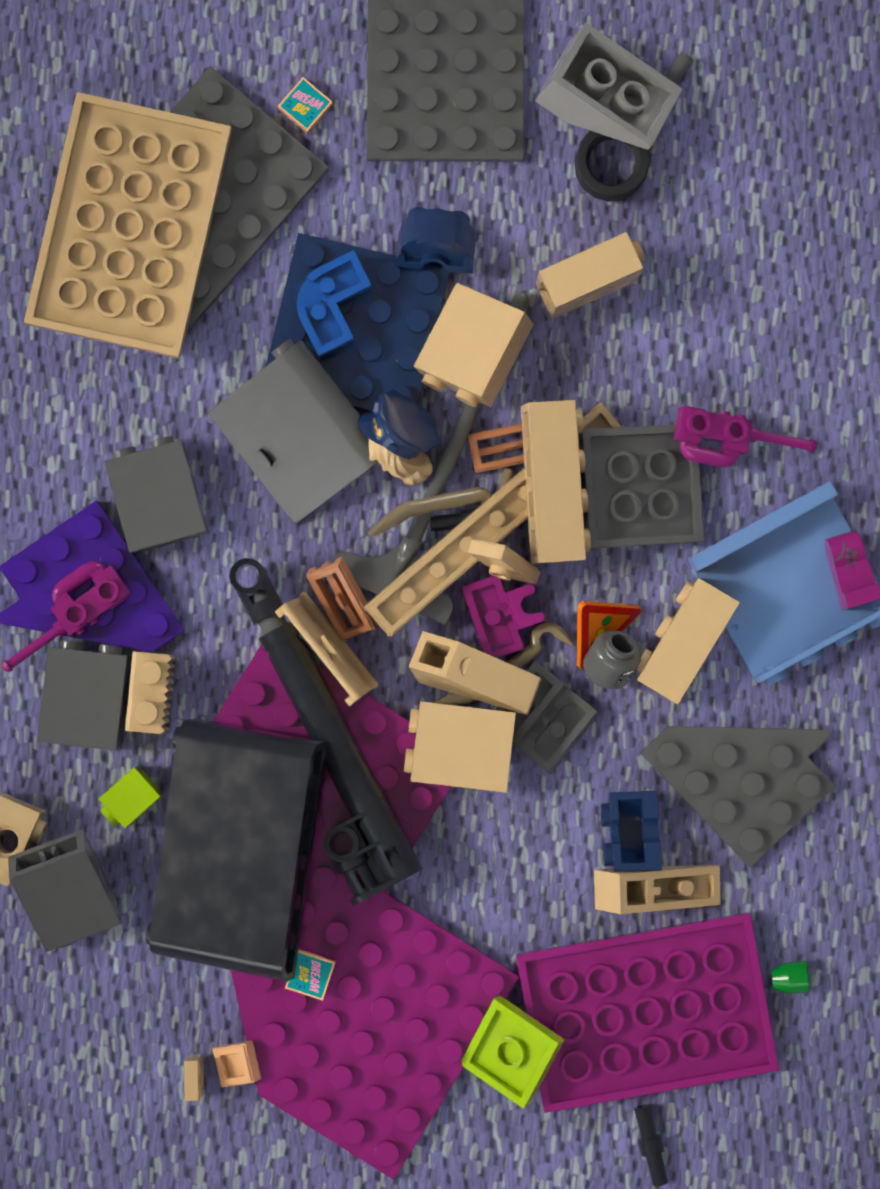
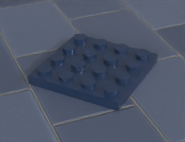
(386, 320)

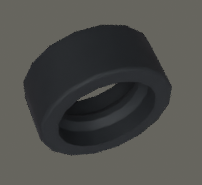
(601, 190)

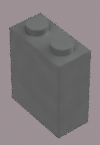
(156, 495)
(84, 696)
(64, 890)

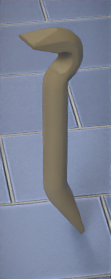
(435, 503)
(520, 658)

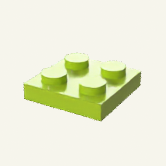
(512, 1052)

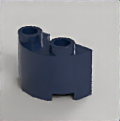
(438, 238)
(632, 831)

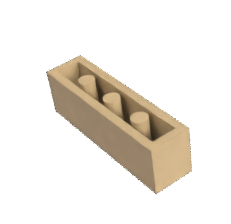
(554, 481)

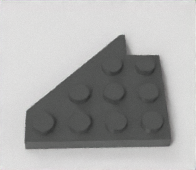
(743, 780)

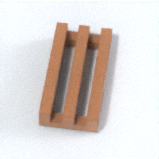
(476, 453)
(349, 598)

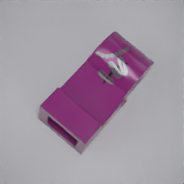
(851, 570)

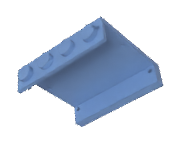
(785, 586)

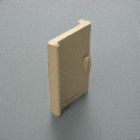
(329, 647)

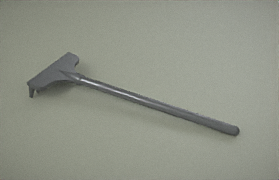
(378, 572)

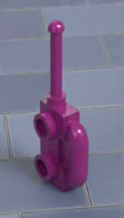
(731, 431)
(78, 613)

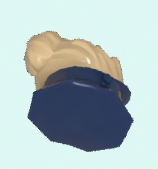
(399, 436)

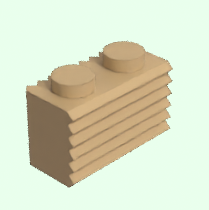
(150, 693)

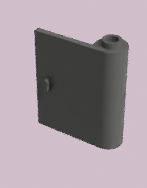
(303, 427)

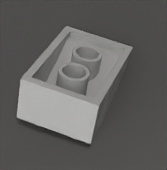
(608, 90)

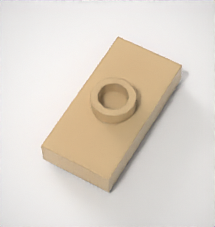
(503, 561)

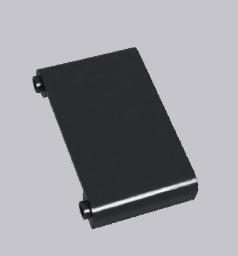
(237, 848)

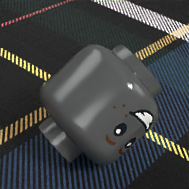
(612, 659)

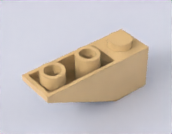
(472, 673)

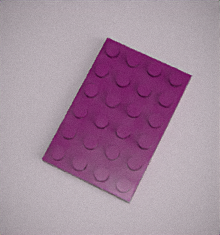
(650, 1011)

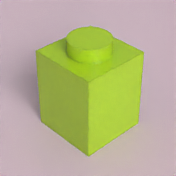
(129, 798)

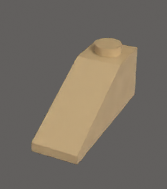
(657, 889)

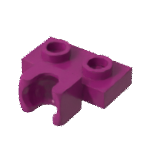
(499, 615)

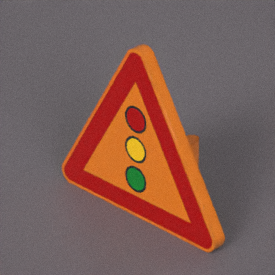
(599, 617)

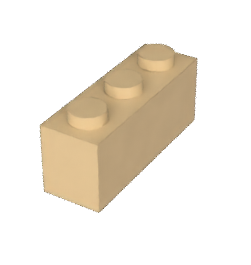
(686, 639)

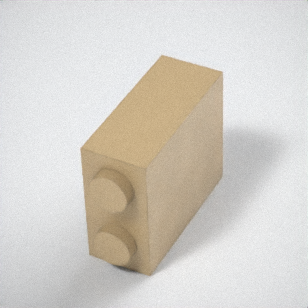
(590, 274)
(473, 346)
(460, 746)

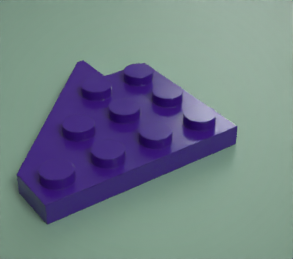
(137, 623)

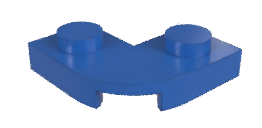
(319, 300)

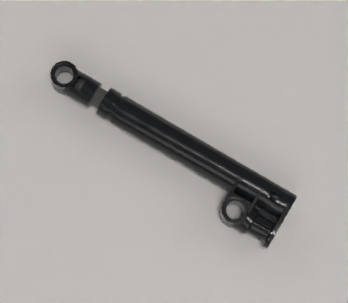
(379, 843)

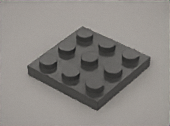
(640, 488)

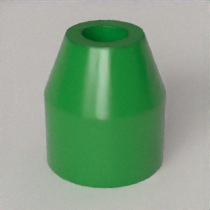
(791, 977)

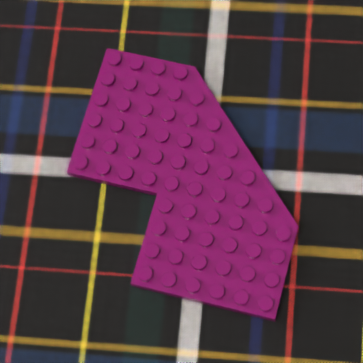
(402, 989)

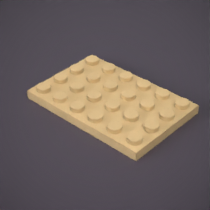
(128, 225)

